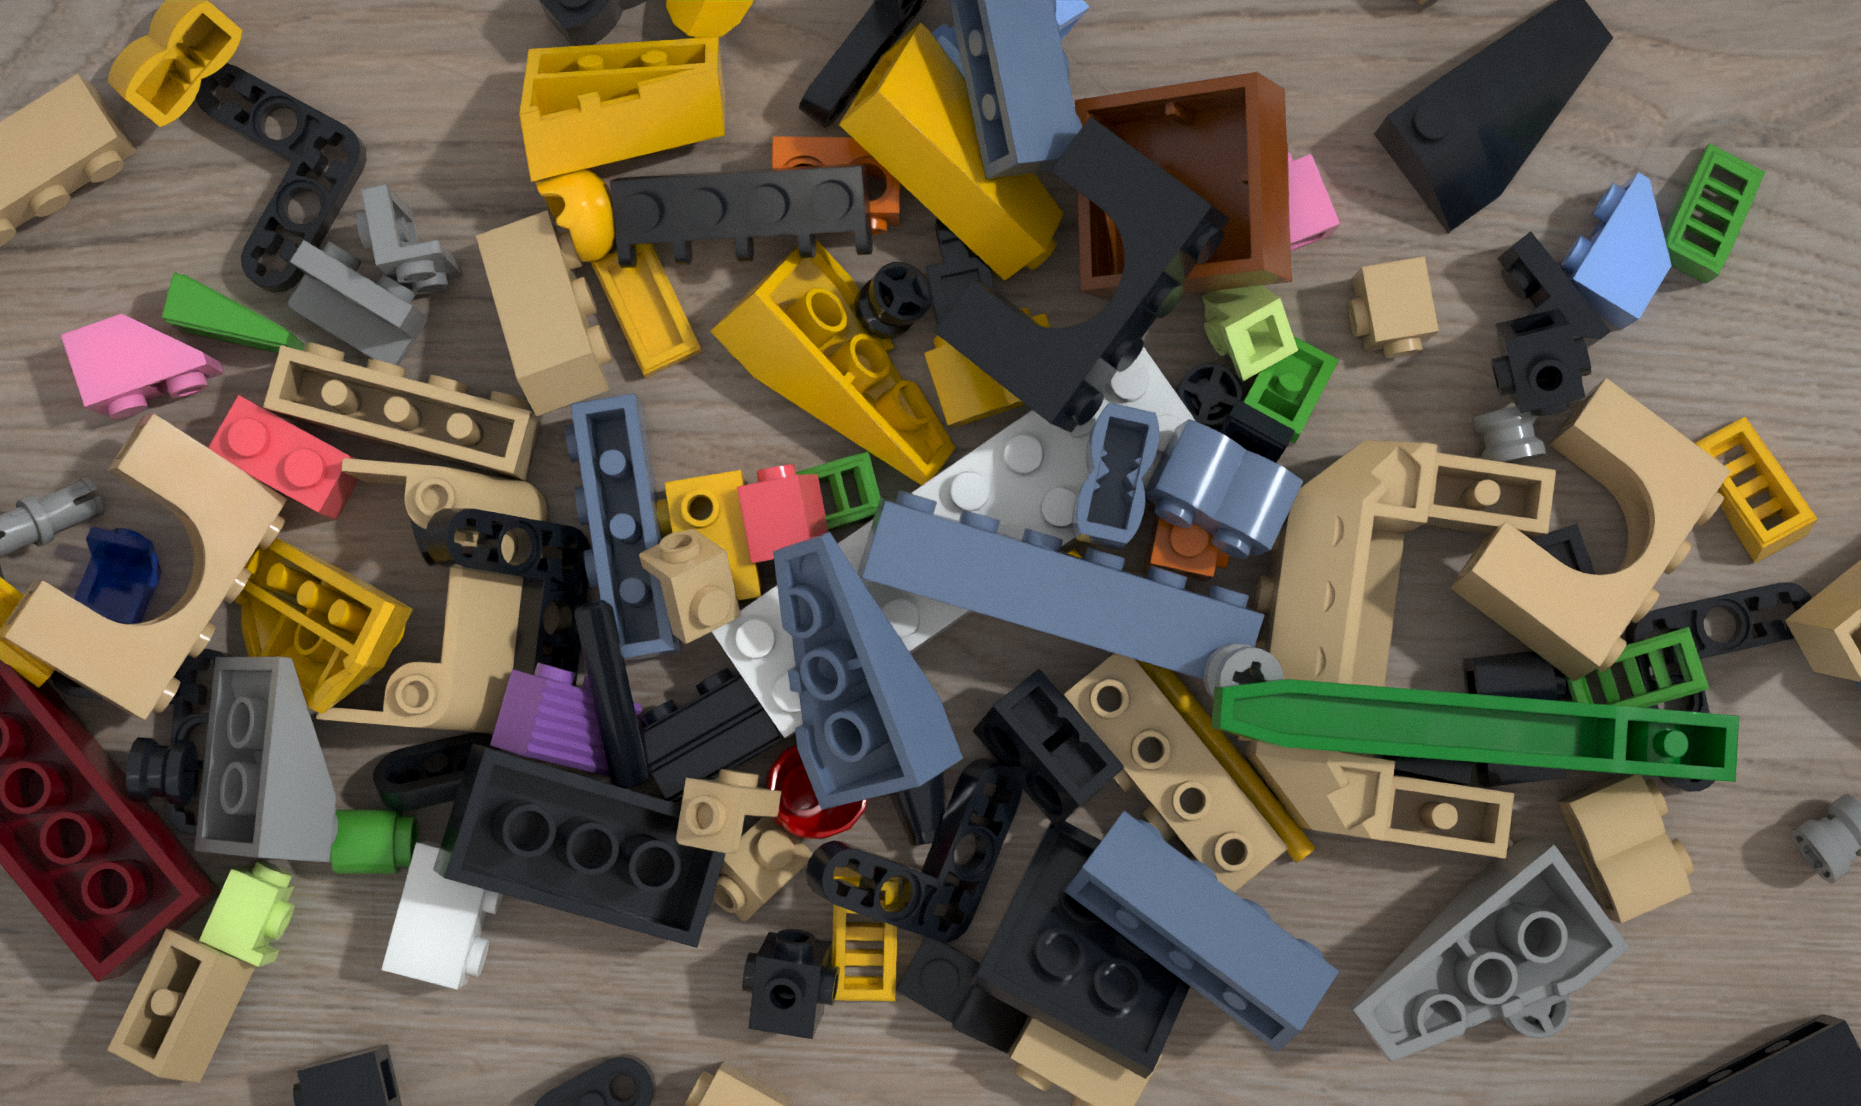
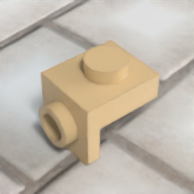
(693, 583)
(716, 809)
(759, 869)

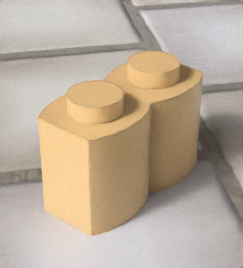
(1627, 846)

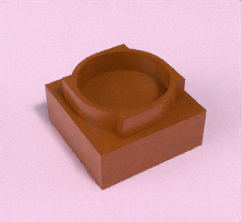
(1223, 144)

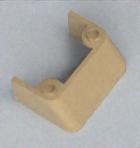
(480, 607)

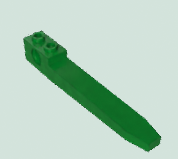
(1480, 728)

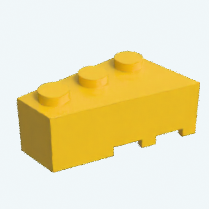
(618, 102)

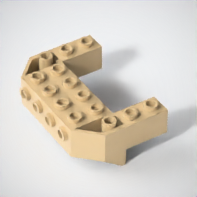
(1333, 622)

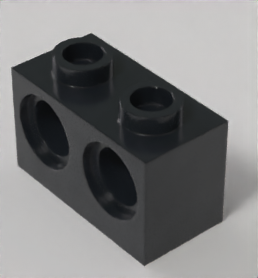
(1048, 747)

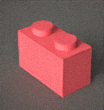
(284, 457)

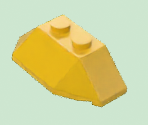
(320, 618)

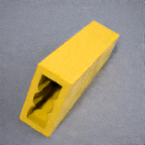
(923, 132)

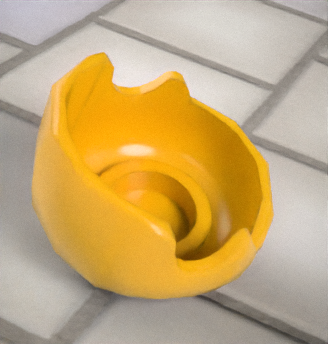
(583, 206)

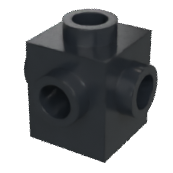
(1540, 363)
(790, 983)

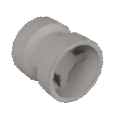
(1832, 841)

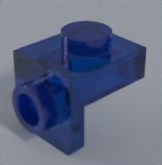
(119, 575)

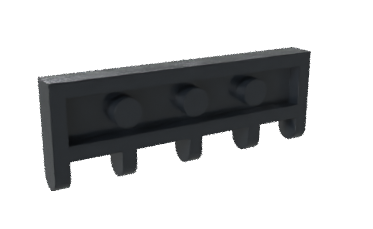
(741, 207)

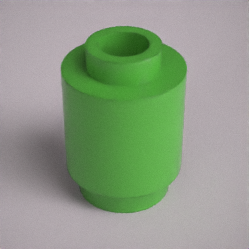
(373, 841)

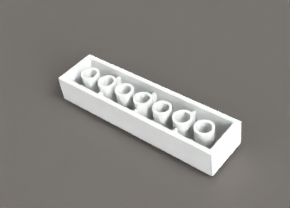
(1018, 477)

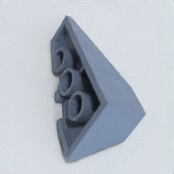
(863, 698)

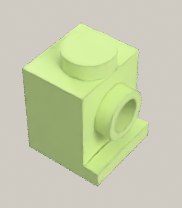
(1248, 327)
(251, 912)

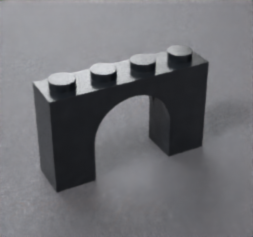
(1163, 238)

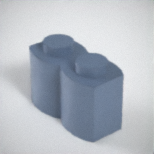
(1117, 458)
(1222, 489)

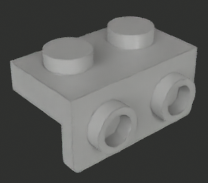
(391, 232)
(352, 307)

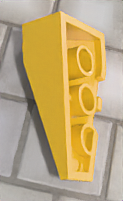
(807, 344)

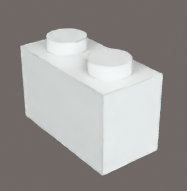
(438, 925)

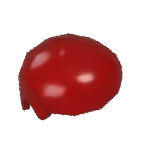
(799, 808)

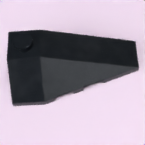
(1486, 116)

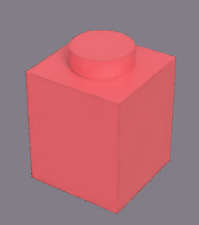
(781, 510)

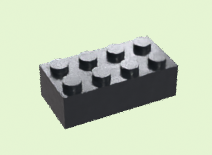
(576, 847)

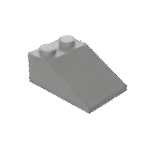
(263, 767)

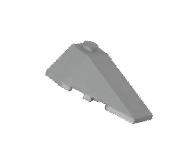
(1498, 946)

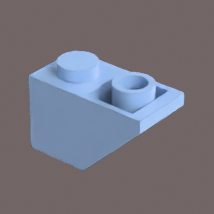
(1624, 254)

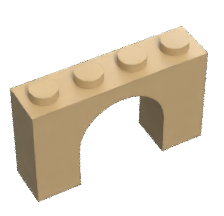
(1663, 491)
(225, 521)

